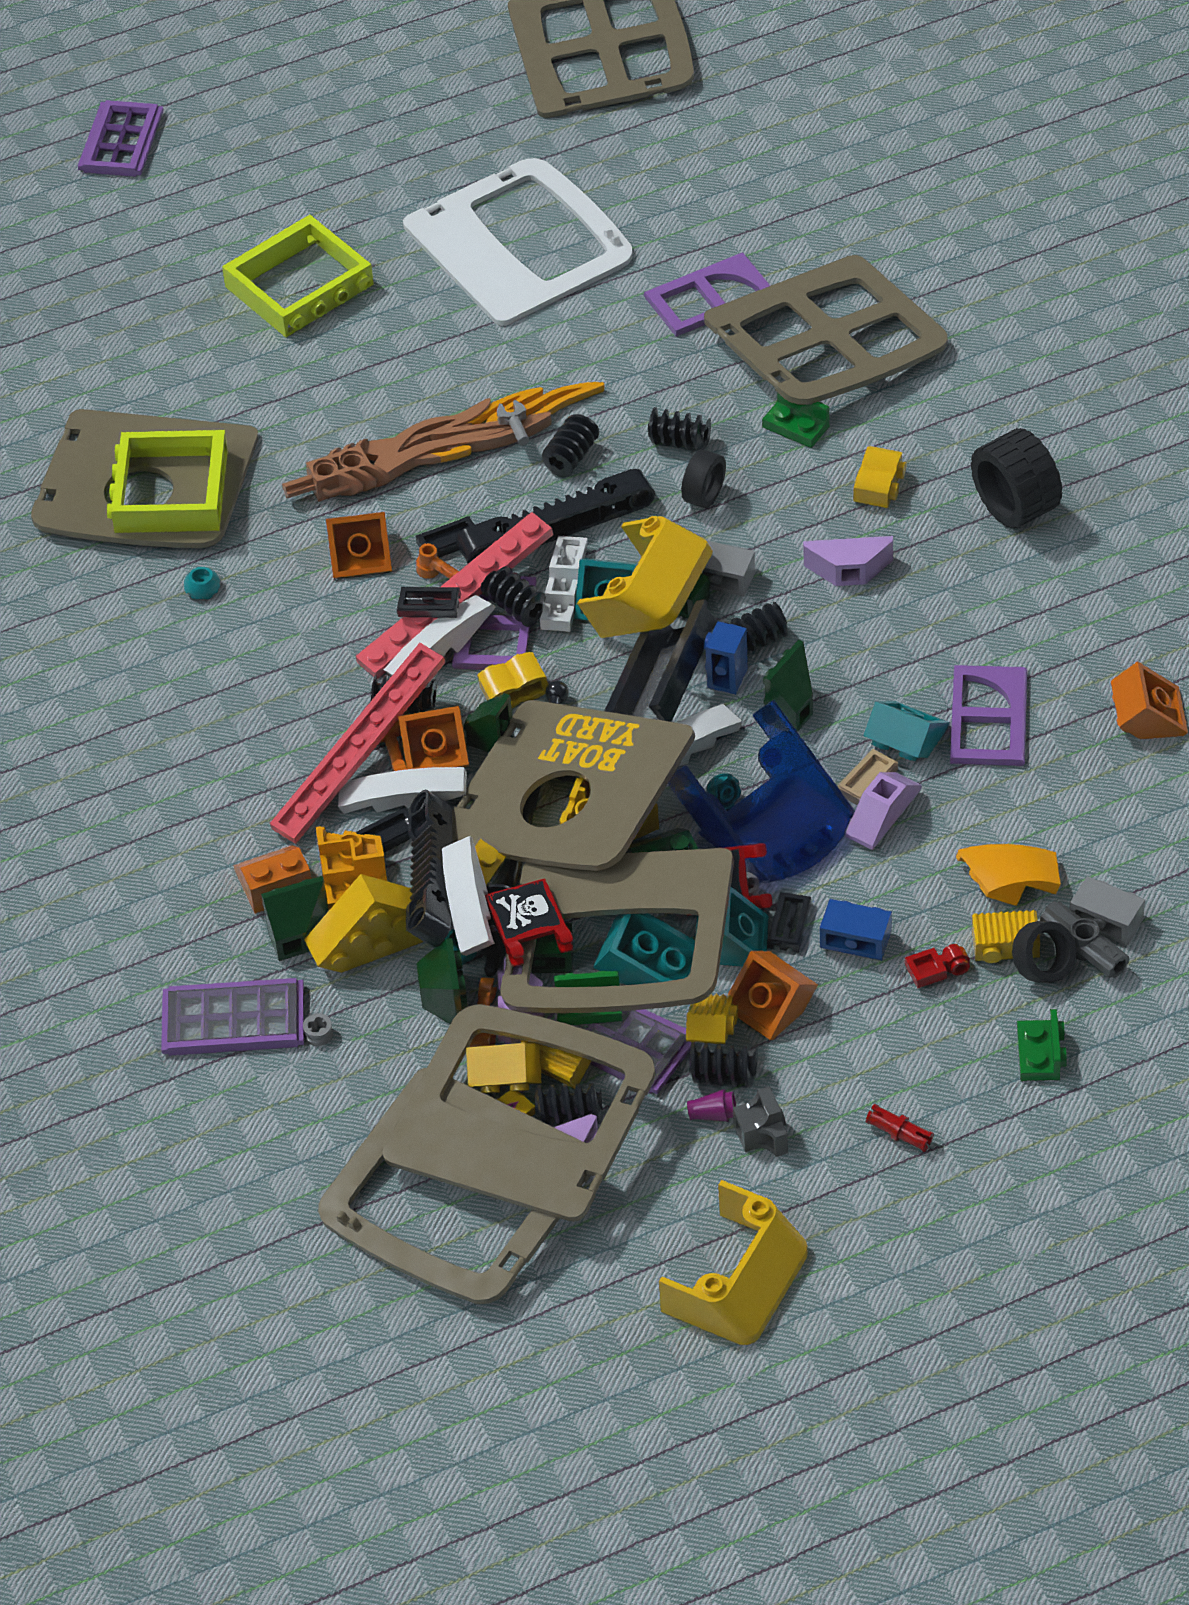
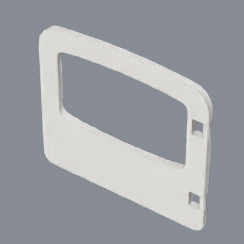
(487, 269)

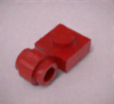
(930, 967)

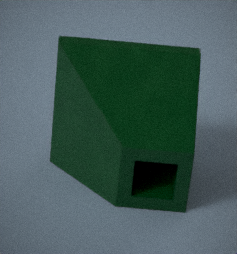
(791, 685)
(293, 914)
(441, 982)

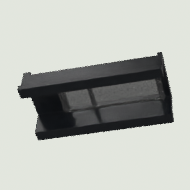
(661, 668)

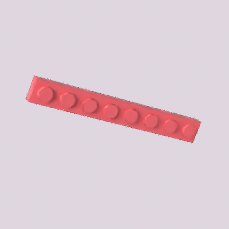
(506, 551)
(357, 743)

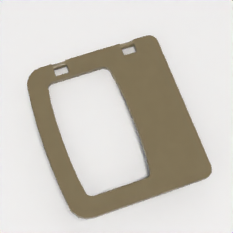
(638, 884)
(505, 1160)
(445, 1276)

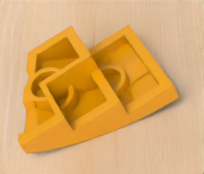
(346, 858)
(1009, 868)

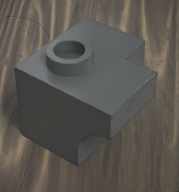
(761, 1124)

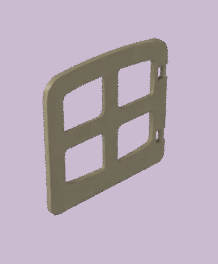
(605, 41)
(827, 330)

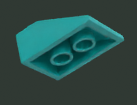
(645, 950)

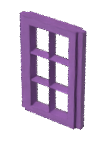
(140, 150)

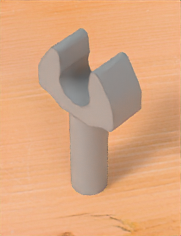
(514, 420)

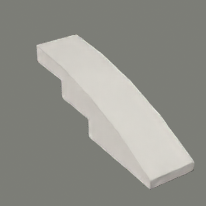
(562, 584)
(447, 632)
(708, 726)
(401, 787)
(466, 896)

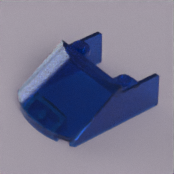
(793, 812)

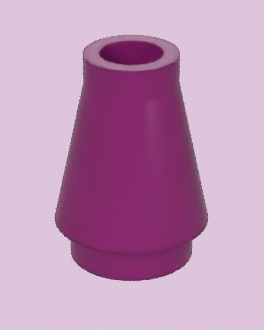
(712, 1107)

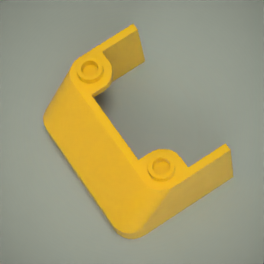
(659, 584)
(745, 1302)

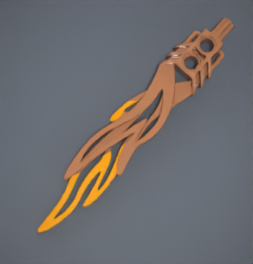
(431, 442)

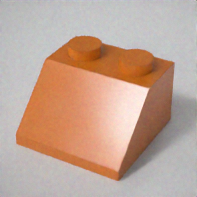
(358, 544)
(1148, 704)
(434, 739)
(271, 872)
(770, 993)

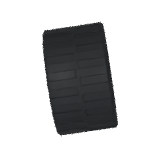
(1016, 478)

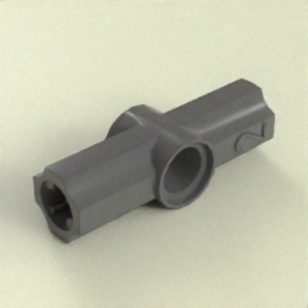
(1088, 941)

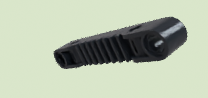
(626, 491)
(430, 830)

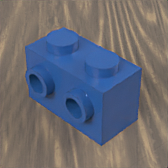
(726, 657)
(855, 929)

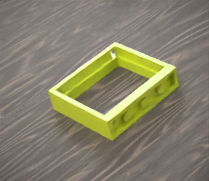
(281, 247)
(169, 516)

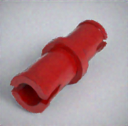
(899, 1127)

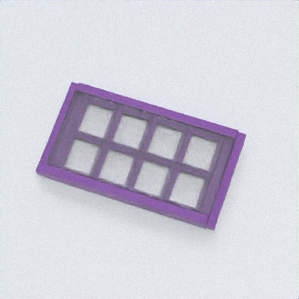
(232, 1016)
(650, 1033)

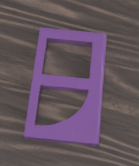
(733, 268)
(465, 660)
(1012, 685)

